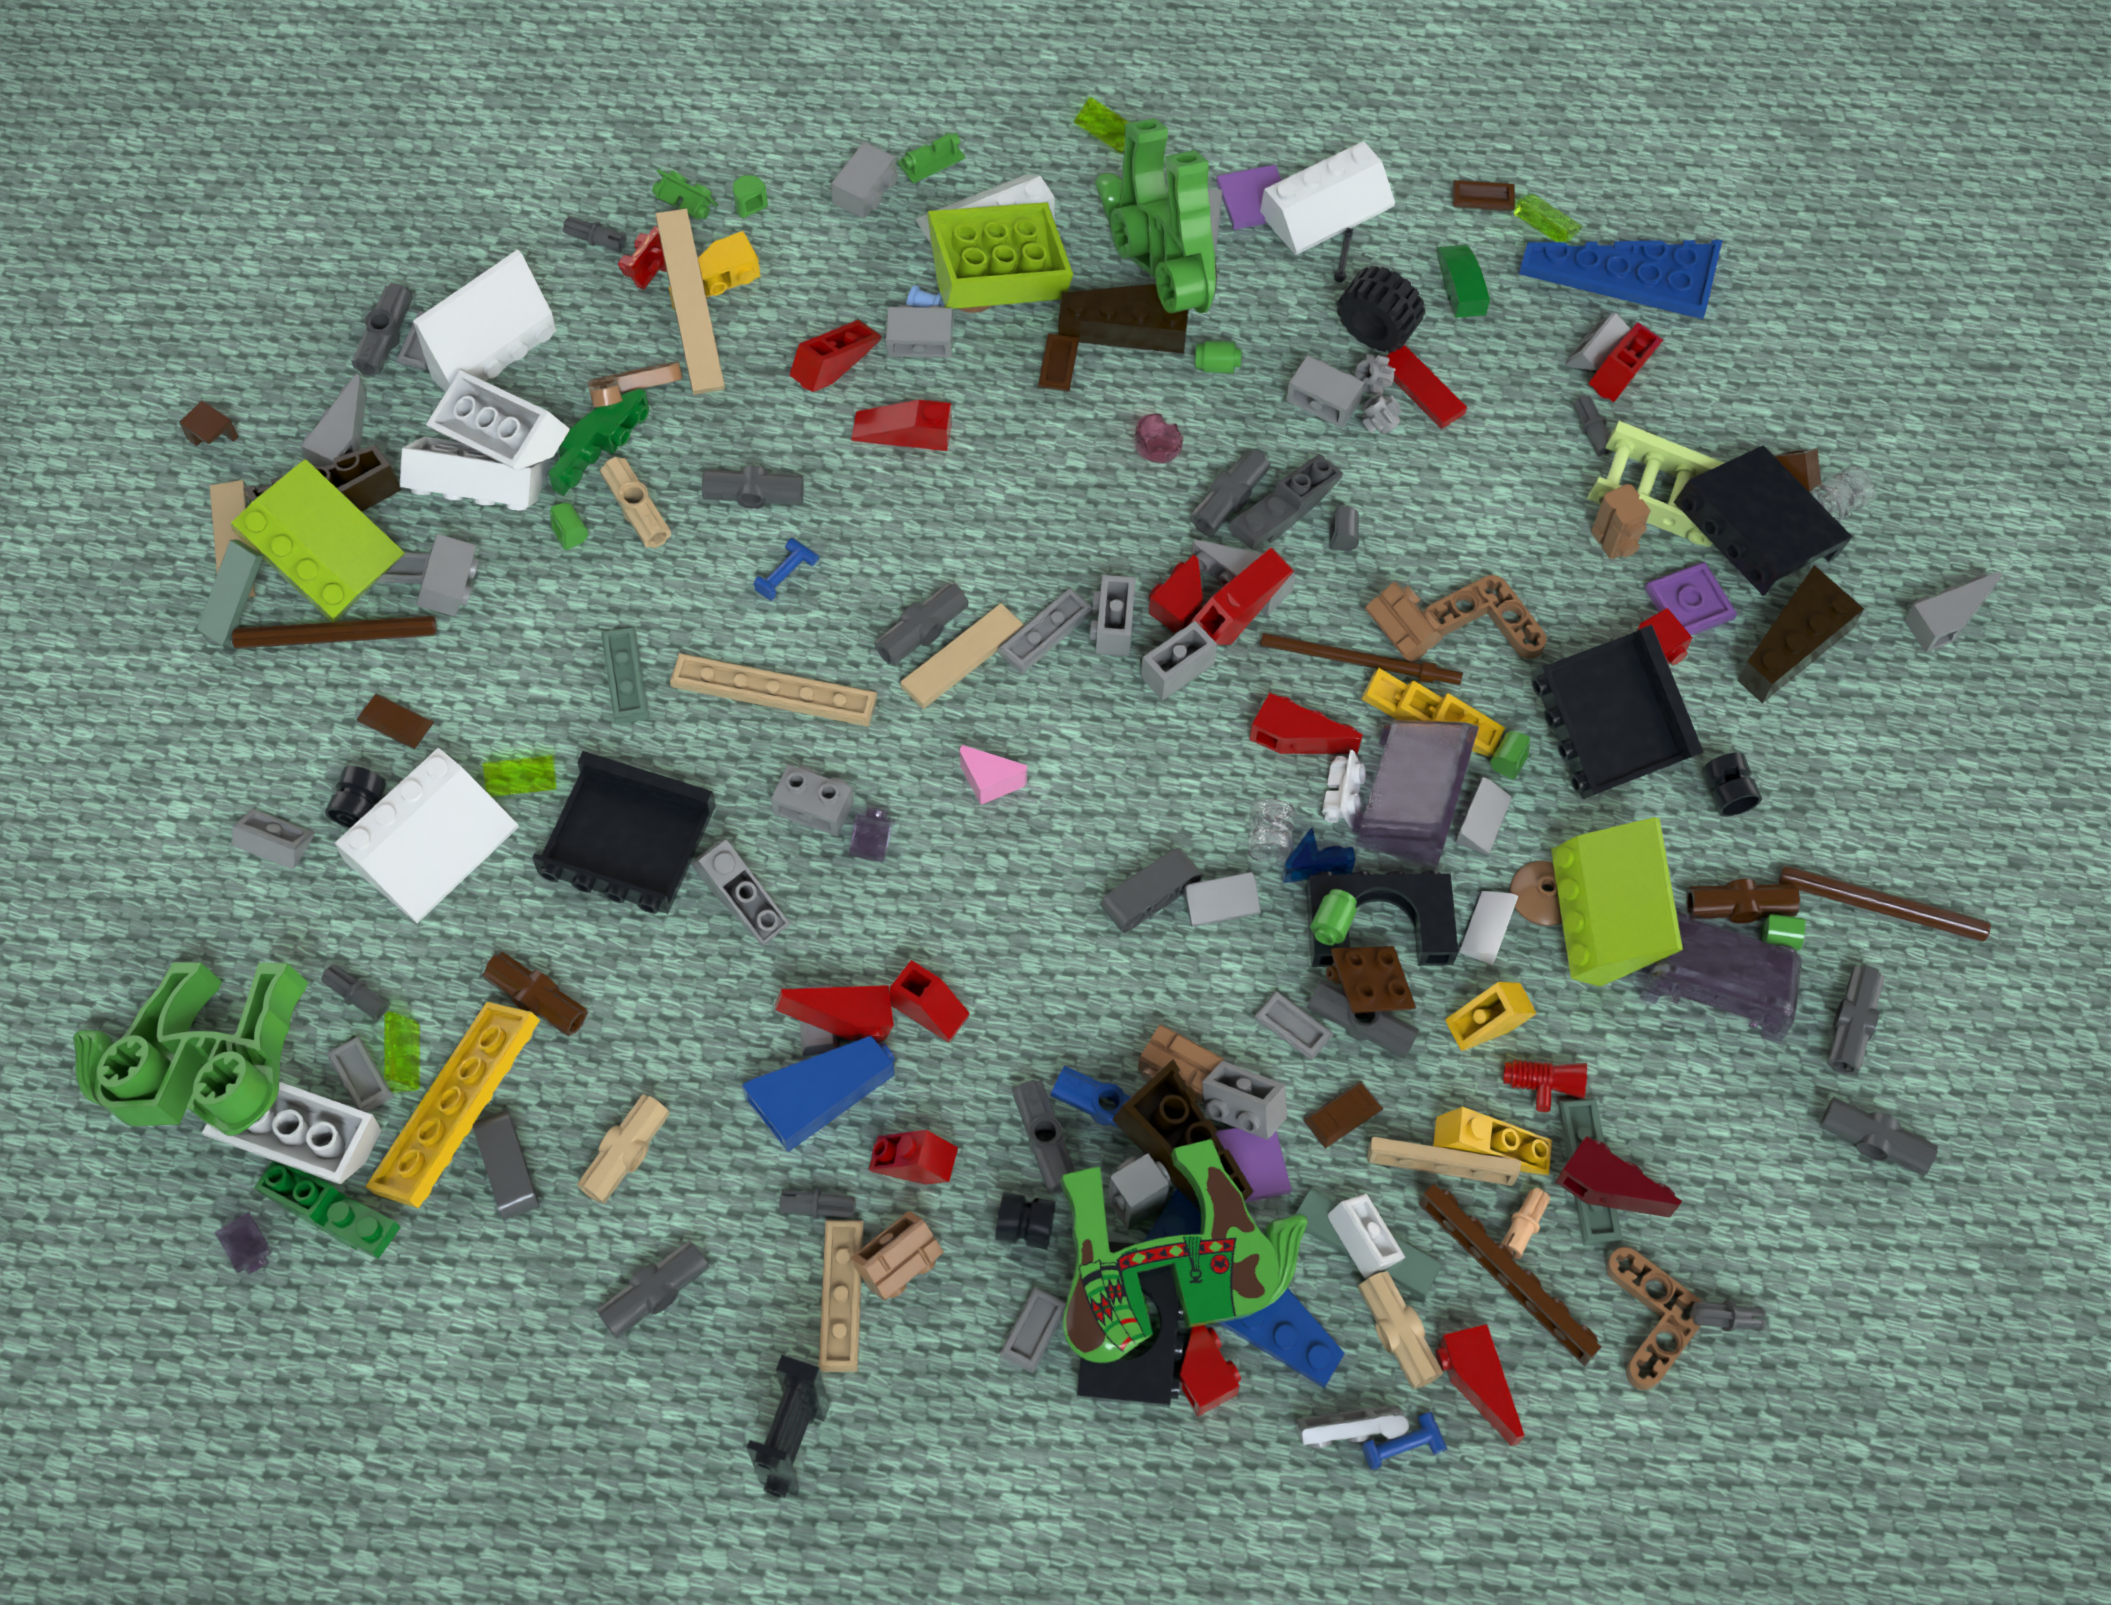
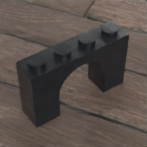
(1423, 897)
(1150, 1377)

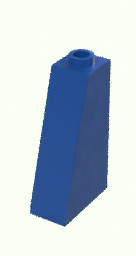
(818, 1089)

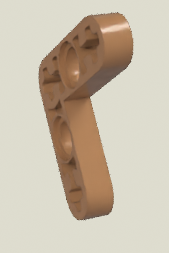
(608, 389)
(1487, 604)
(1670, 1320)

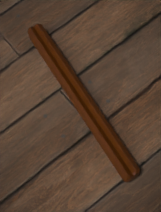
(334, 632)
(1886, 903)

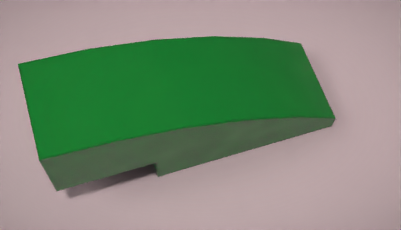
(1463, 281)

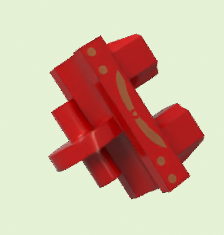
(646, 259)

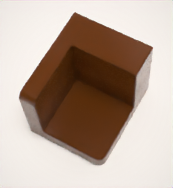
(206, 424)
(1803, 466)

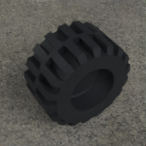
(1380, 309)

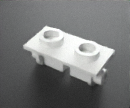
(1347, 776)

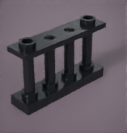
(800, 1404)

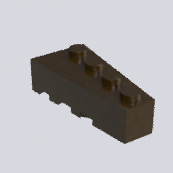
(1123, 319)
(360, 476)
(1804, 630)
(1168, 1117)

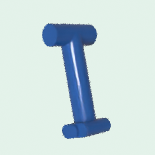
(798, 554)
(1428, 1434)

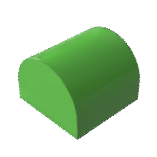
(749, 195)
(567, 525)
(1511, 754)
(1783, 931)

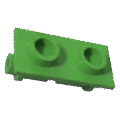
(932, 159)
(695, 199)

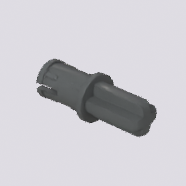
(594, 233)
(1593, 424)
(355, 992)
(816, 1204)
(1728, 1316)

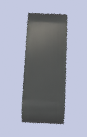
(1150, 890)
(505, 1164)

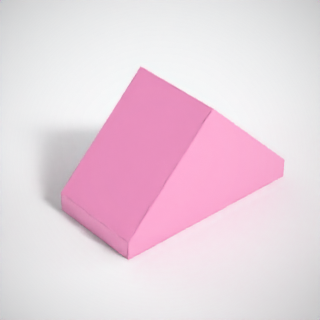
(990, 774)

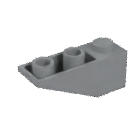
(339, 427)
(1227, 562)
(1943, 617)
(740, 891)

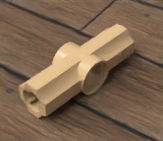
(641, 515)
(623, 1149)
(1400, 1330)

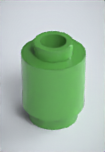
(1218, 356)
(1334, 917)

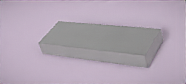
(1045, 630)

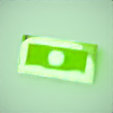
(1102, 124)
(1546, 219)
(520, 775)
(401, 1053)

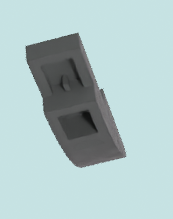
(1287, 504)

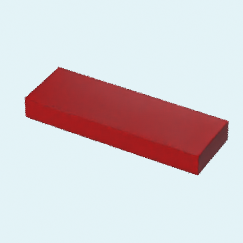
(1425, 388)

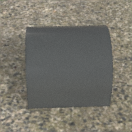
(1344, 529)

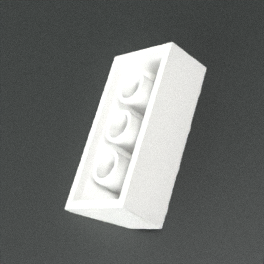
(1021, 190)
(1327, 198)
(497, 423)
(463, 472)
(309, 1134)

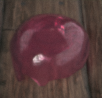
(1157, 440)

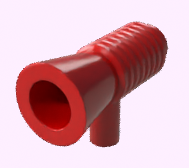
(1545, 1077)

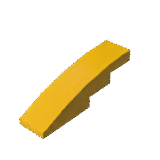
(1420, 703)

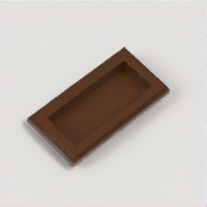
(1483, 195)
(1058, 362)
(395, 721)
(1343, 1114)

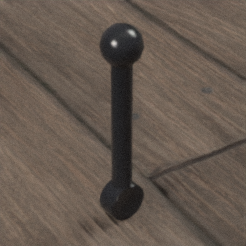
(1340, 275)

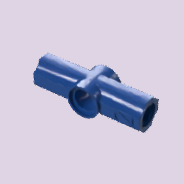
(1085, 1092)

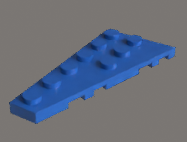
(1636, 271)
(1280, 1329)

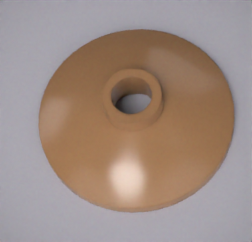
(1534, 902)

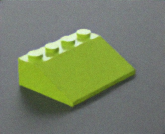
(998, 255)
(317, 540)
(1616, 901)

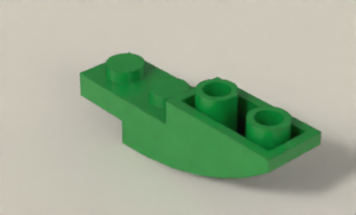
(601, 429)
(327, 1209)

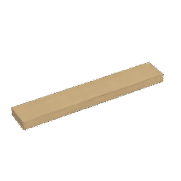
(690, 301)
(773, 689)

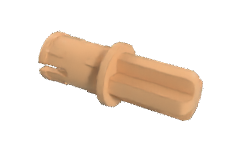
(1526, 1222)

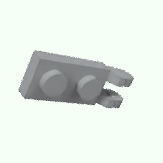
(1353, 1425)

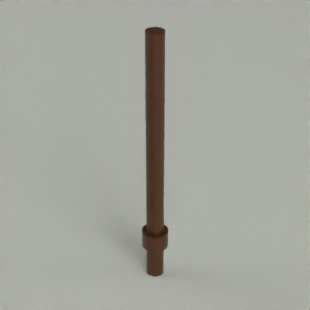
(1426, 672)

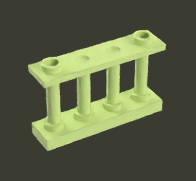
(1657, 455)

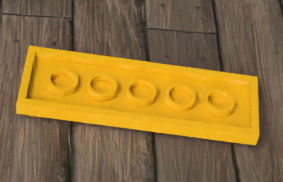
(452, 1104)

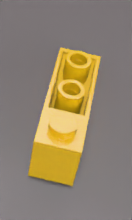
(727, 265)
(1484, 1135)

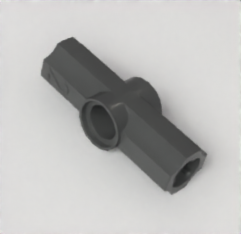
(382, 329)
(752, 487)
(1230, 492)
(921, 624)
(1855, 1020)
(1382, 1030)
(1038, 1117)
(1879, 1136)
(653, 1289)

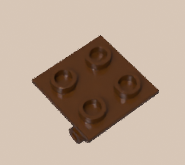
(1371, 979)

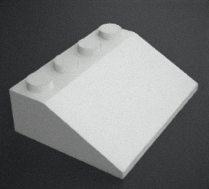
(485, 323)
(426, 835)

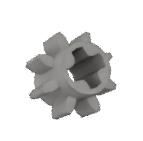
(1375, 373)
(1381, 414)

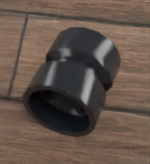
(1731, 784)
(356, 795)
(1025, 1220)

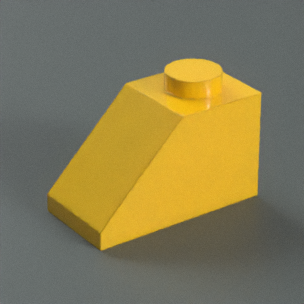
(1490, 1015)

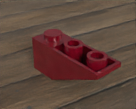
(1610, 1182)

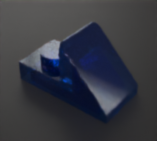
(1308, 861)

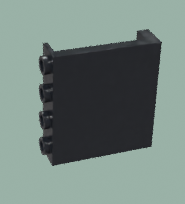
(1761, 518)
(1616, 712)
(626, 834)

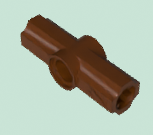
(1742, 901)
(535, 993)

